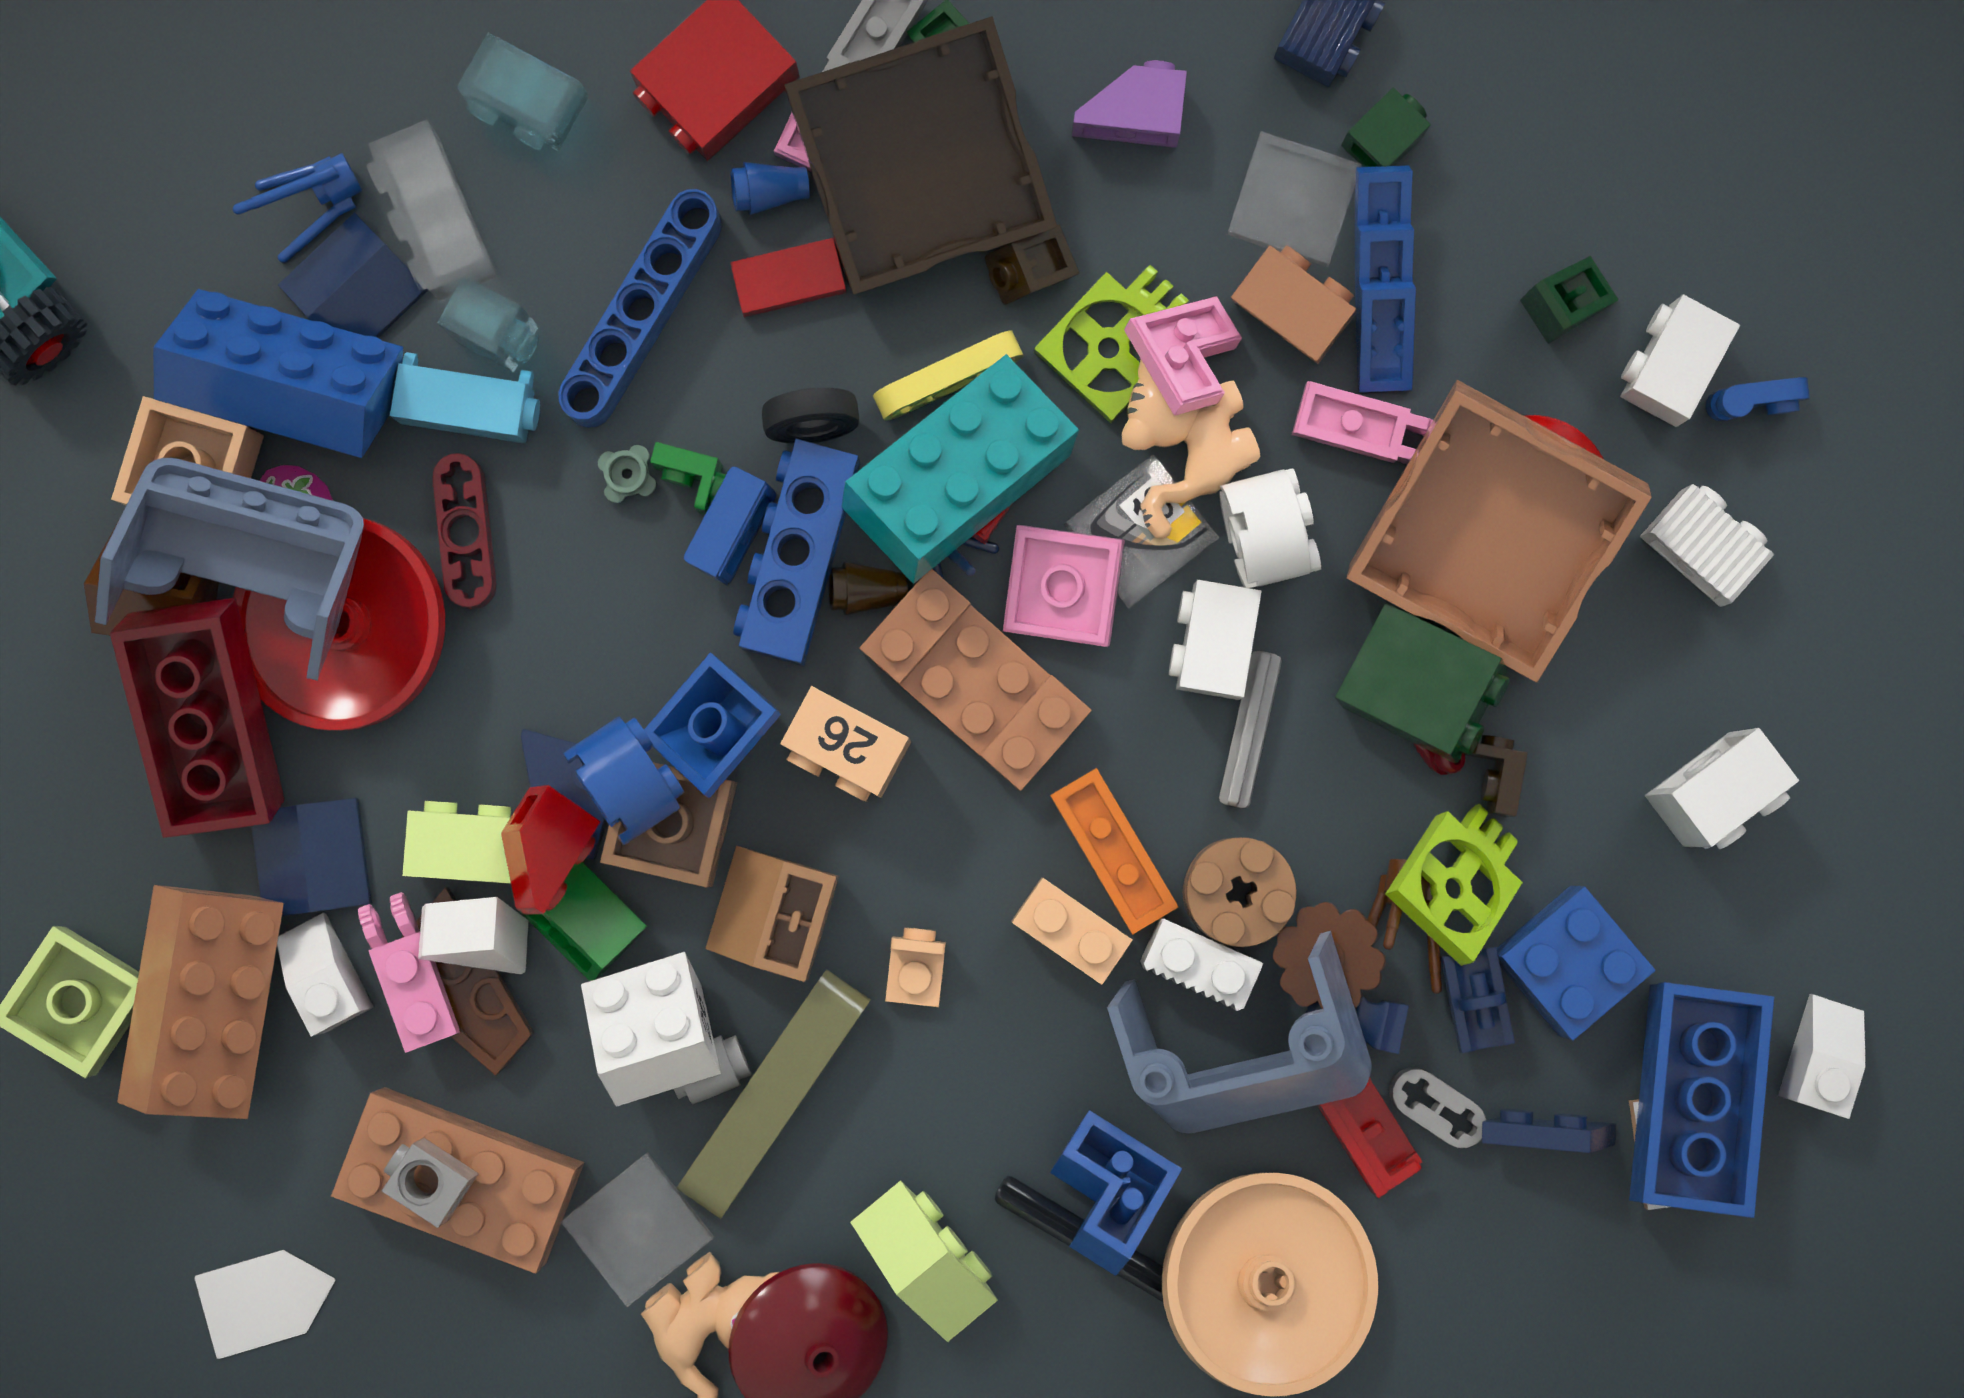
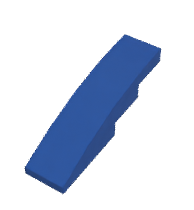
(1384, 278)

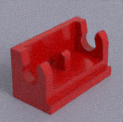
(1372, 1139)

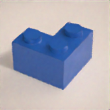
(1124, 1182)

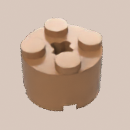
(1267, 905)

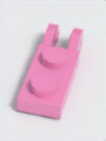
(1357, 423)
(408, 983)

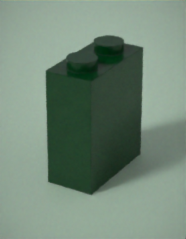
(1423, 684)

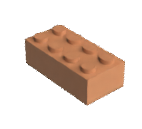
(200, 1003)
(509, 1208)

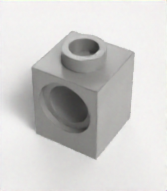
(453, 1181)

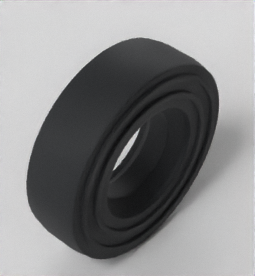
(810, 415)

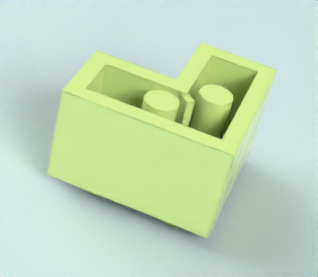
(924, 1261)

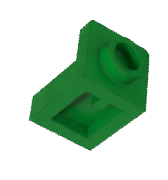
(684, 467)

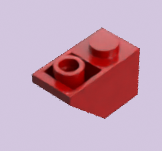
(543, 845)

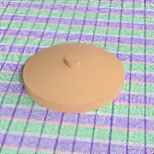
(1270, 1284)

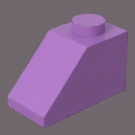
(1136, 107)

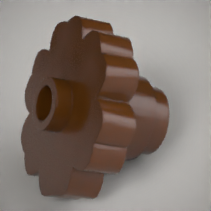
(1354, 944)

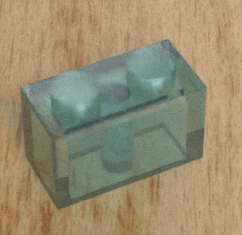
(522, 93)
(489, 325)

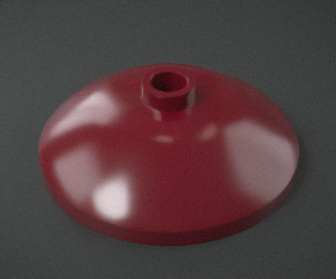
(797, 1318)

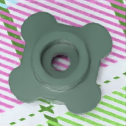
(613, 466)

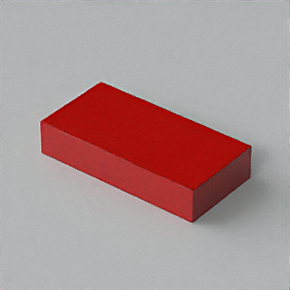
(788, 277)

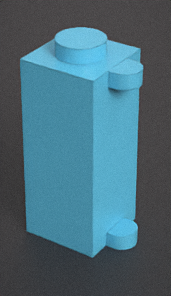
(464, 402)

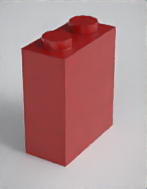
(713, 75)

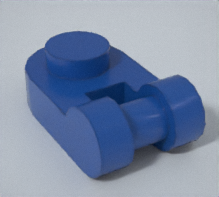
(1777, 395)

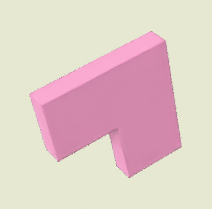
(1174, 350)

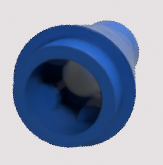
(767, 186)

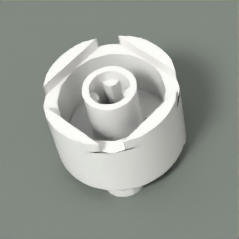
(1268, 528)

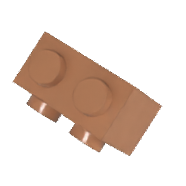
(1295, 302)

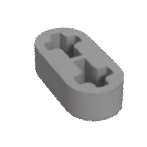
(1429, 1117)

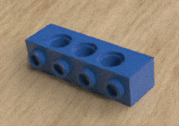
(791, 635)

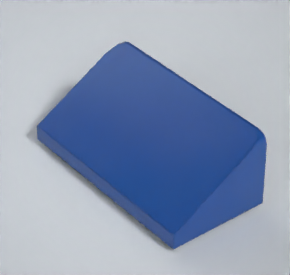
(729, 525)

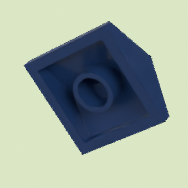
(353, 282)
(313, 857)

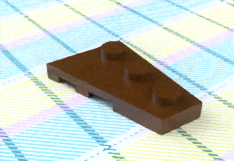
(484, 1009)

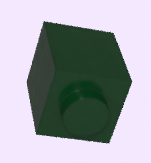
(1387, 131)

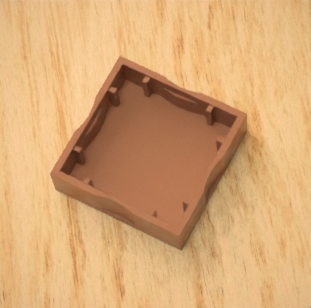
(1498, 530)

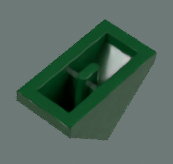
(1568, 299)

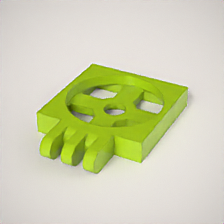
(1138, 303)
(1477, 852)

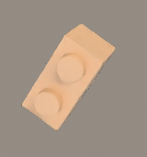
(1071, 930)

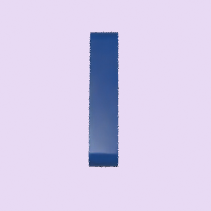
(640, 282)

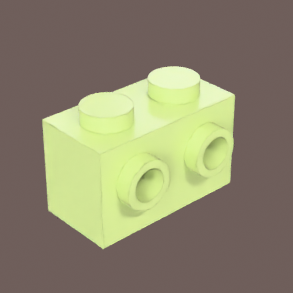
(455, 844)

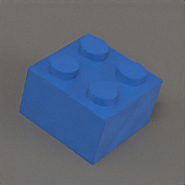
(1573, 962)

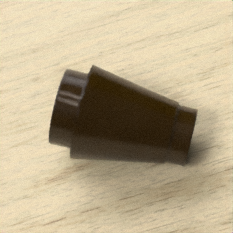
(864, 588)

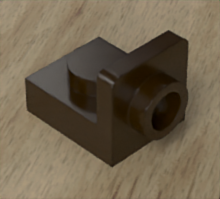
(1030, 265)
(1504, 783)

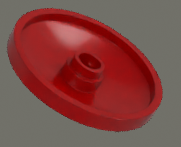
(380, 651)

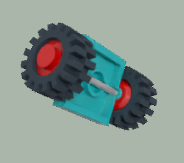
(34, 318)

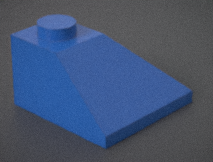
(711, 724)

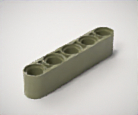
(773, 1094)

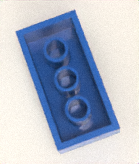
(276, 372)
(1702, 1099)

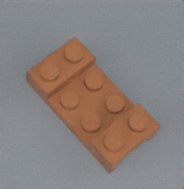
(975, 679)

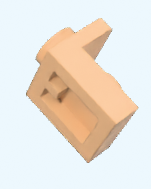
(915, 968)

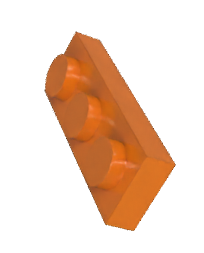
(1114, 851)

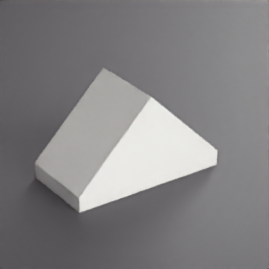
(474, 934)

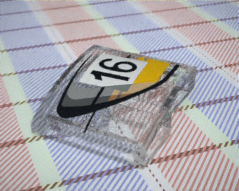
(1145, 559)

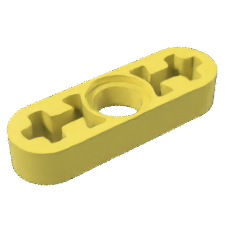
(944, 376)

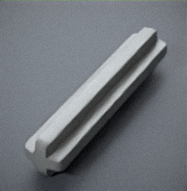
(1250, 730)

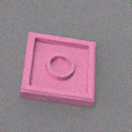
(1063, 585)

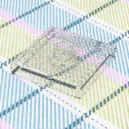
(1294, 198)
(637, 1229)

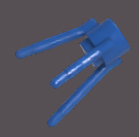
(330, 180)

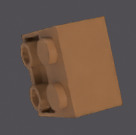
(772, 913)

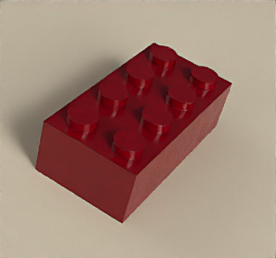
(198, 717)

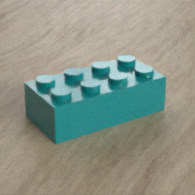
(959, 468)

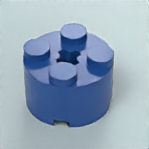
(624, 778)

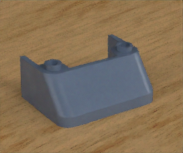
(236, 535)
(1323, 1065)

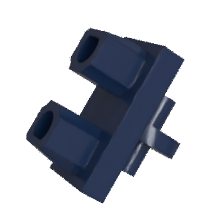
(1478, 1002)

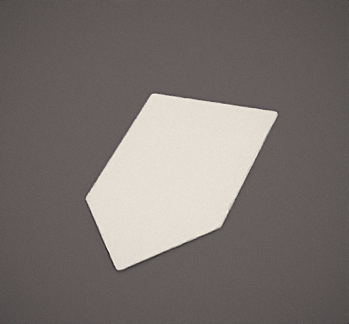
(261, 1301)

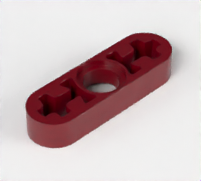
(472, 491)

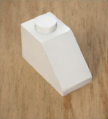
(320, 976)
(1826, 1057)

